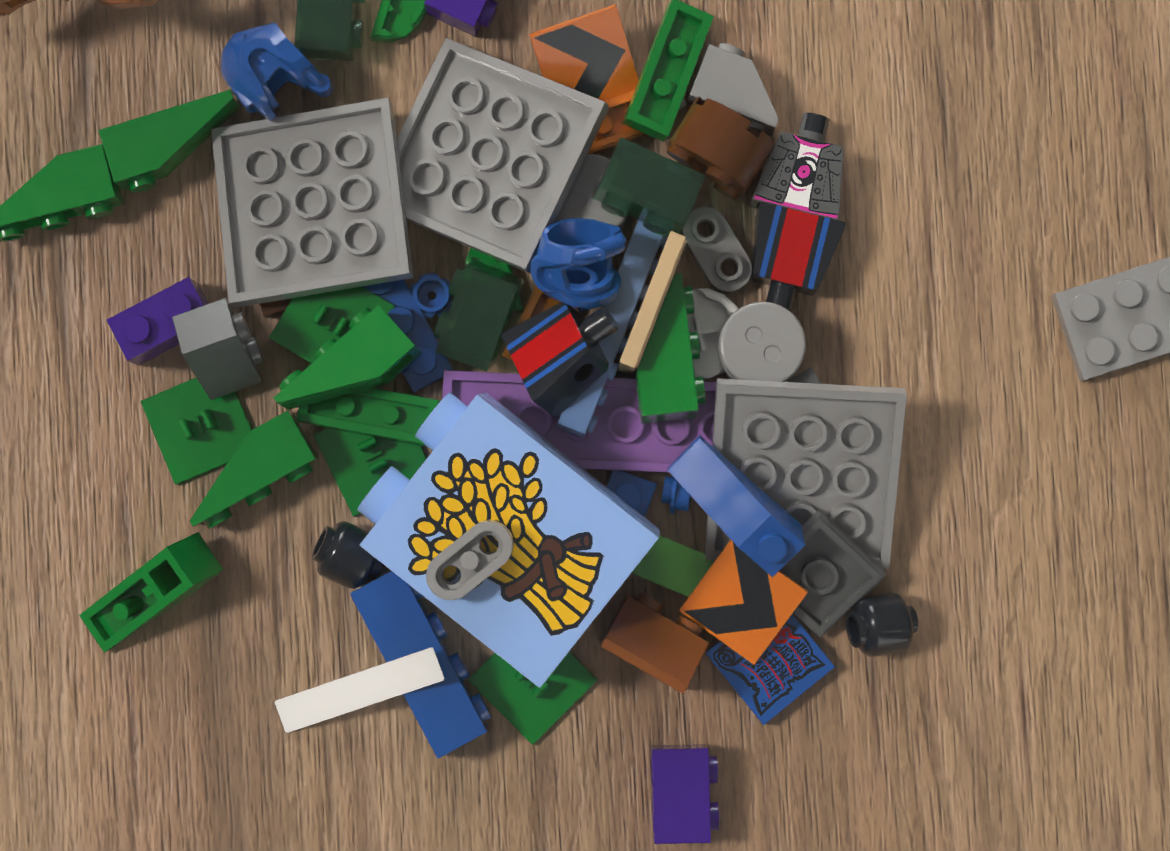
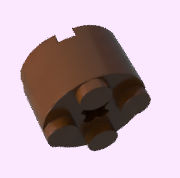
(720, 146)

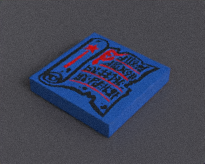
(779, 675)

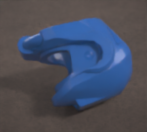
(261, 63)
(576, 262)

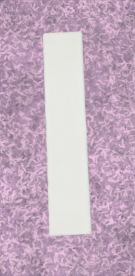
(359, 690)

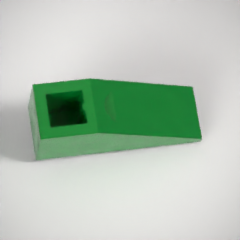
(63, 189)
(360, 360)
(666, 371)
(261, 459)

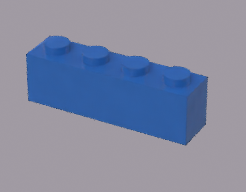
(403, 627)

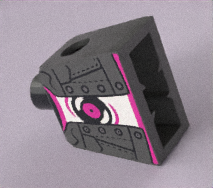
(803, 171)

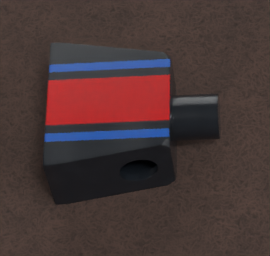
(792, 251)
(560, 354)

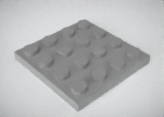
(493, 152)
(311, 203)
(816, 452)

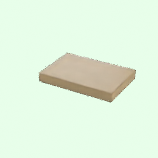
(652, 303)

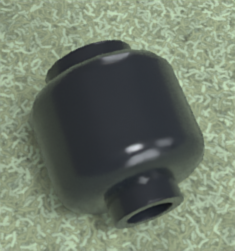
(342, 557)
(881, 624)

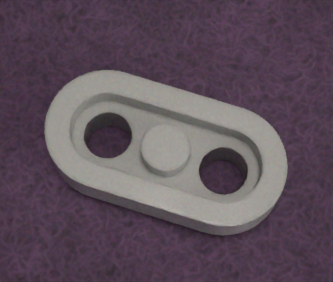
(714, 250)
(470, 559)

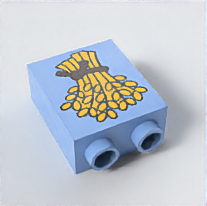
(567, 530)

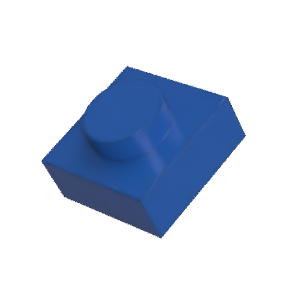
(632, 490)

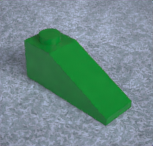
(159, 142)
(151, 591)

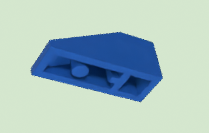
(738, 506)

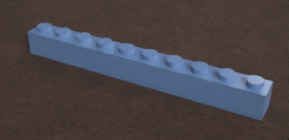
(634, 270)

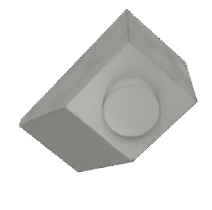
(736, 84)

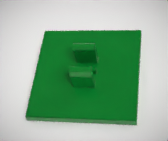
(322, 317)
(194, 430)
(362, 460)
(522, 702)

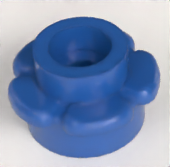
(432, 283)
(675, 495)

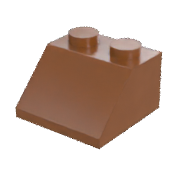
(654, 642)

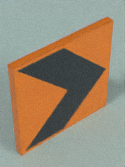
(587, 54)
(742, 602)

